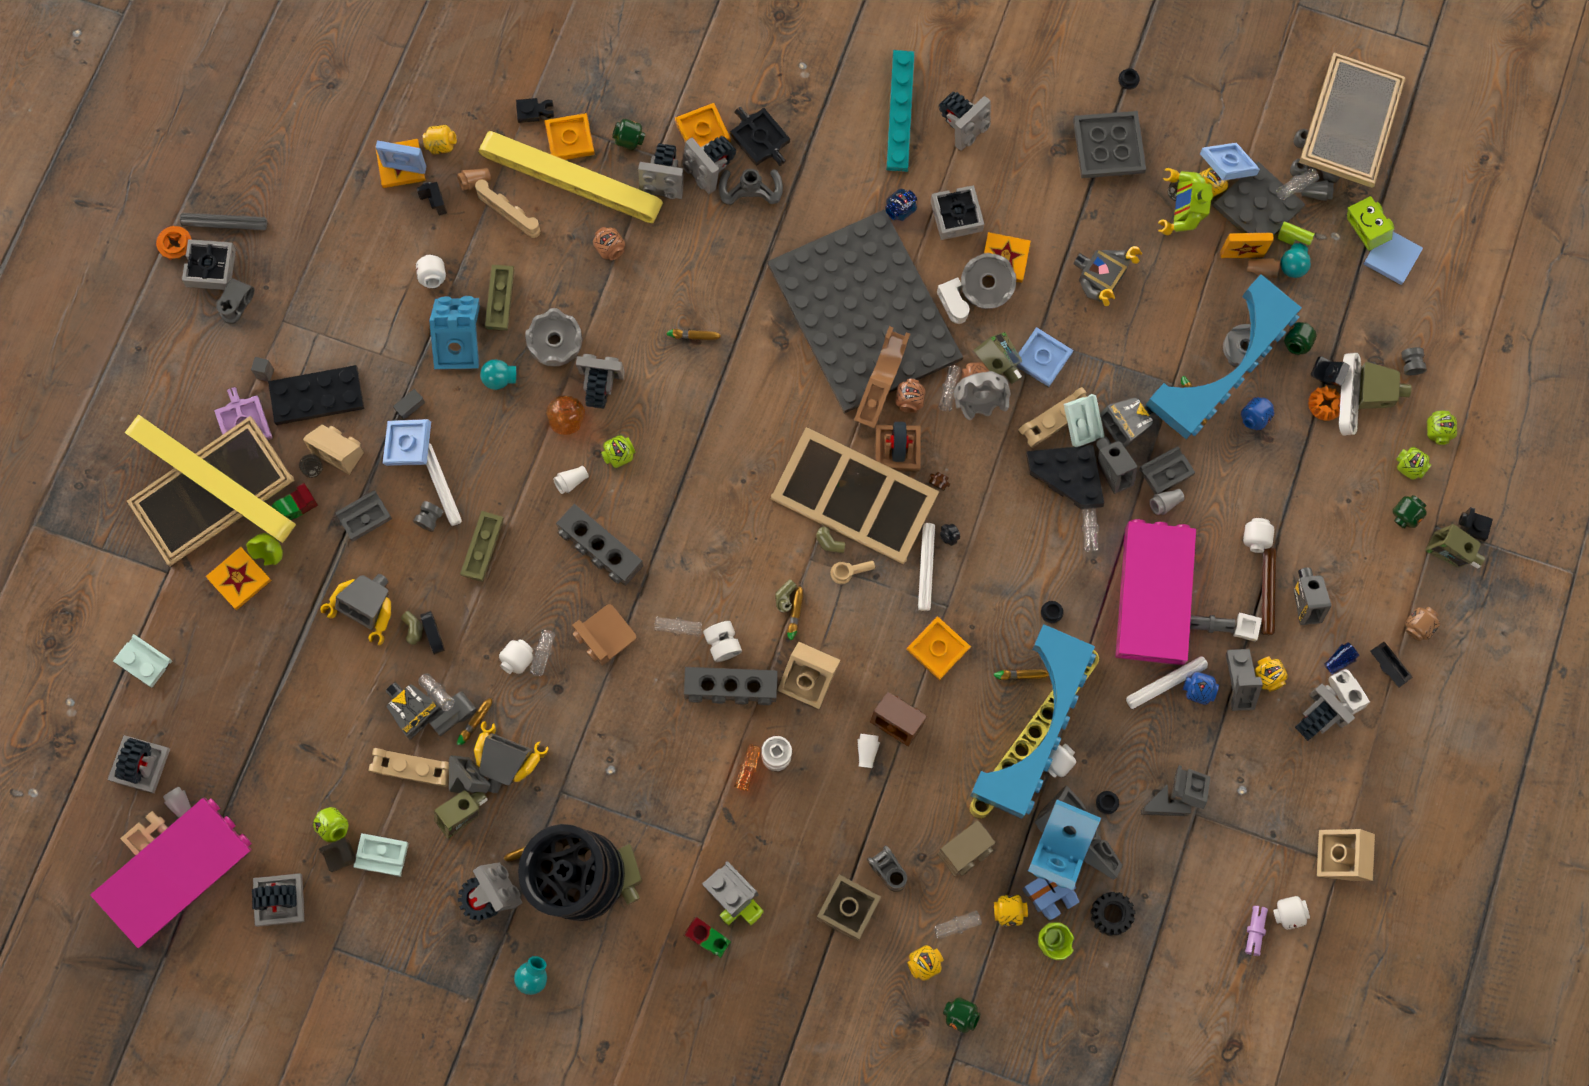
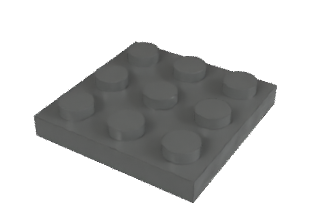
(1109, 144)
(1255, 206)

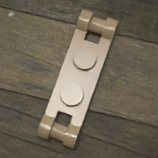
(513, 214)
(1049, 421)
(410, 767)

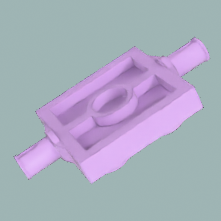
(239, 410)

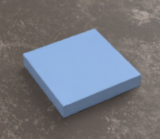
(401, 157)
(1229, 161)
(1394, 258)
(1043, 357)
(407, 442)

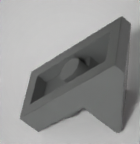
(465, 776)
(1159, 806)

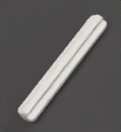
(442, 488)
(926, 567)
(1166, 682)

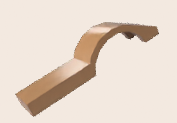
(882, 378)

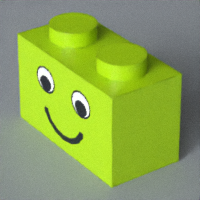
(1370, 223)

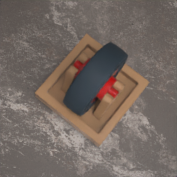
(898, 446)

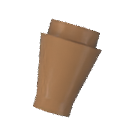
(468, 178)
(1267, 267)

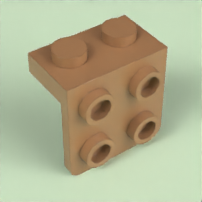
(604, 634)

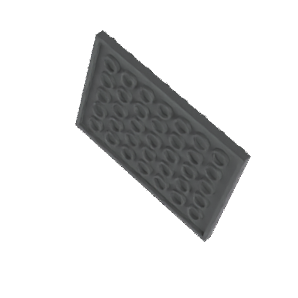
(848, 295)

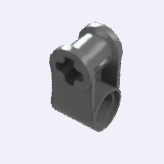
(234, 299)
(888, 868)

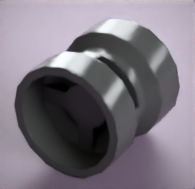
(1414, 361)
(428, 516)

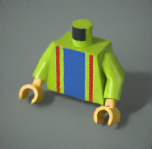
(1192, 201)

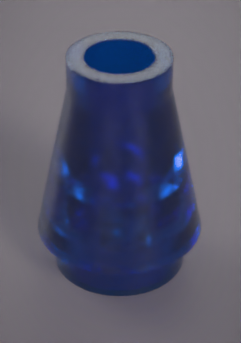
(1342, 657)

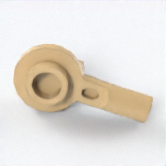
(842, 572)

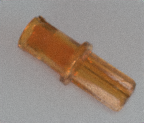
(748, 768)

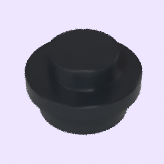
(1129, 79)
(950, 534)
(1052, 612)
(1107, 802)

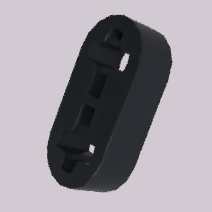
(432, 632)

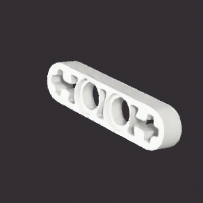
(1350, 395)

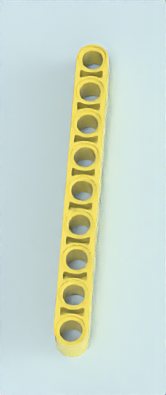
(570, 177)
(210, 478)
(1026, 740)

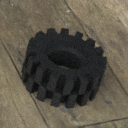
(1112, 899)

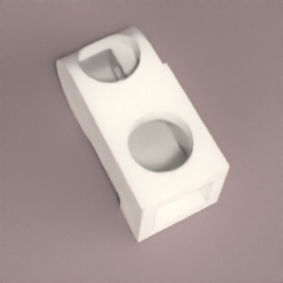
(954, 305)
(1349, 690)

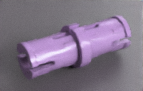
(1256, 930)

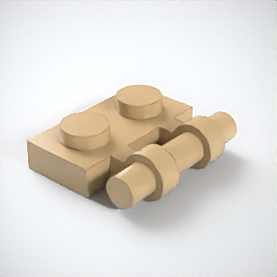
(140, 837)

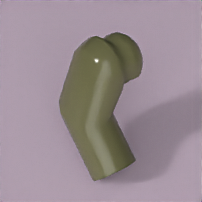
(827, 542)
(782, 596)
(415, 628)

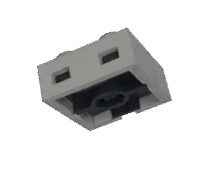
(957, 212)
(208, 264)

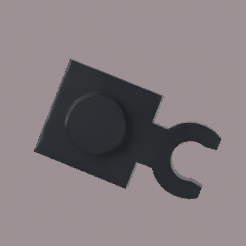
(529, 110)

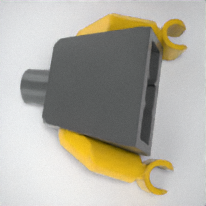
(364, 602)
(503, 759)

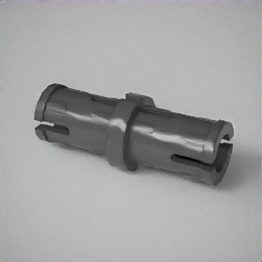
(1212, 624)

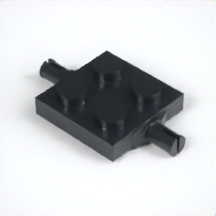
(760, 136)

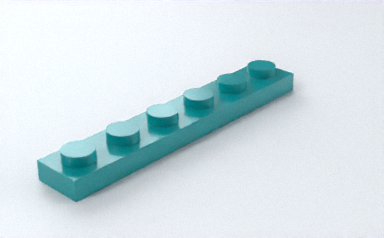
(900, 110)

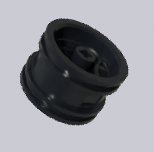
(597, 879)

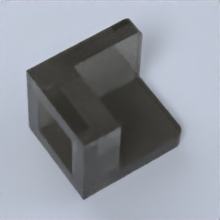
(338, 854)

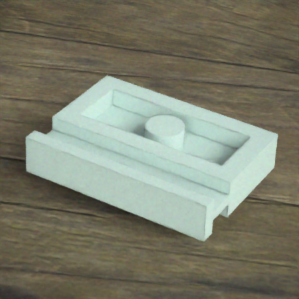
(1084, 420)
(142, 661)
(381, 855)

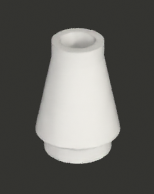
(568, 480)
(867, 749)

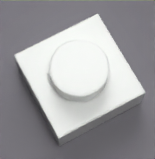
(1247, 627)

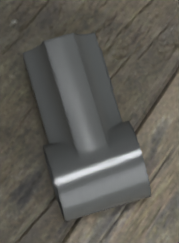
(460, 712)

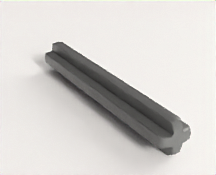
(223, 221)

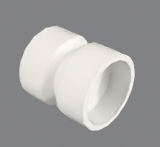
(724, 649)
(776, 753)

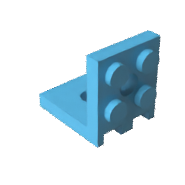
(454, 323)
(1062, 854)

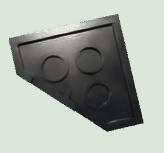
(1069, 473)

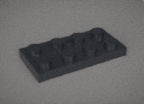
(316, 395)

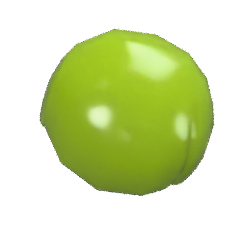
(265, 547)
(1056, 941)

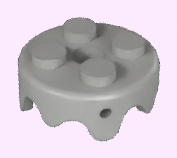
(994, 266)
(550, 324)
(993, 393)

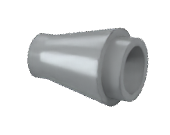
(1164, 502)
(177, 801)

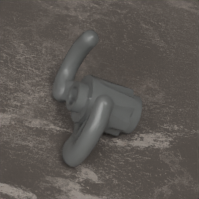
(750, 186)

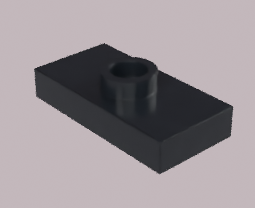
(1391, 664)

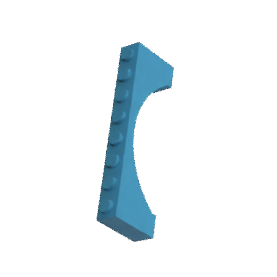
(1188, 406)
(1015, 785)

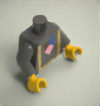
(1104, 272)

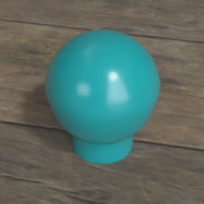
(1296, 261)
(497, 374)
(531, 976)

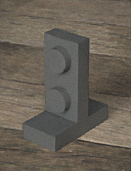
(1244, 682)

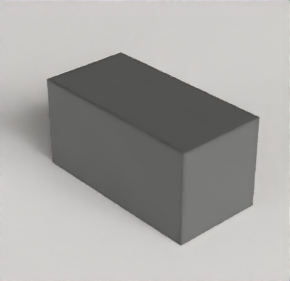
(262, 369)
(409, 404)

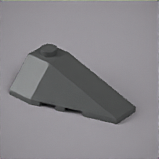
(1099, 853)

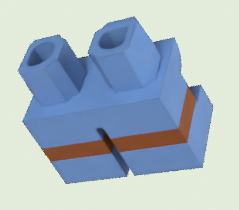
(1044, 895)

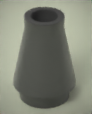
(1319, 190)

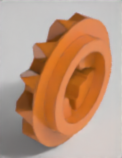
(174, 233)
(1324, 412)

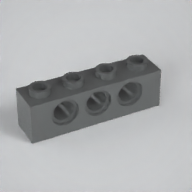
(575, 519)
(720, 677)

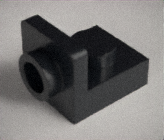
(433, 193)
(1330, 371)
(1475, 524)

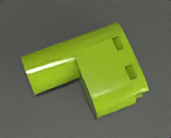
(1290, 233)
(750, 914)

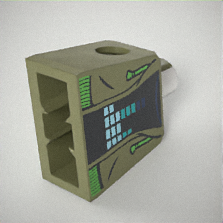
(1000, 356)
(1455, 547)
(450, 816)

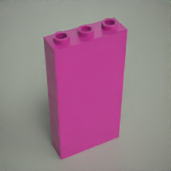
(1156, 592)
(172, 871)

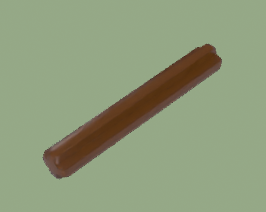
(1268, 591)

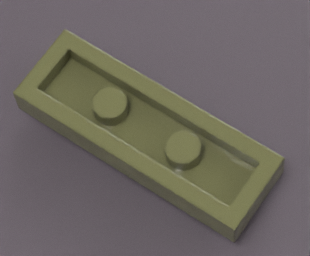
(499, 297)
(482, 546)

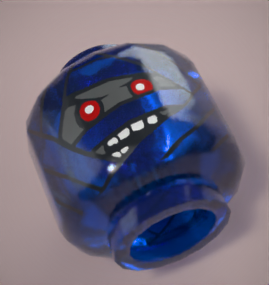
(901, 204)

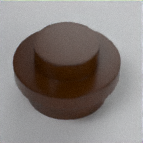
(939, 481)

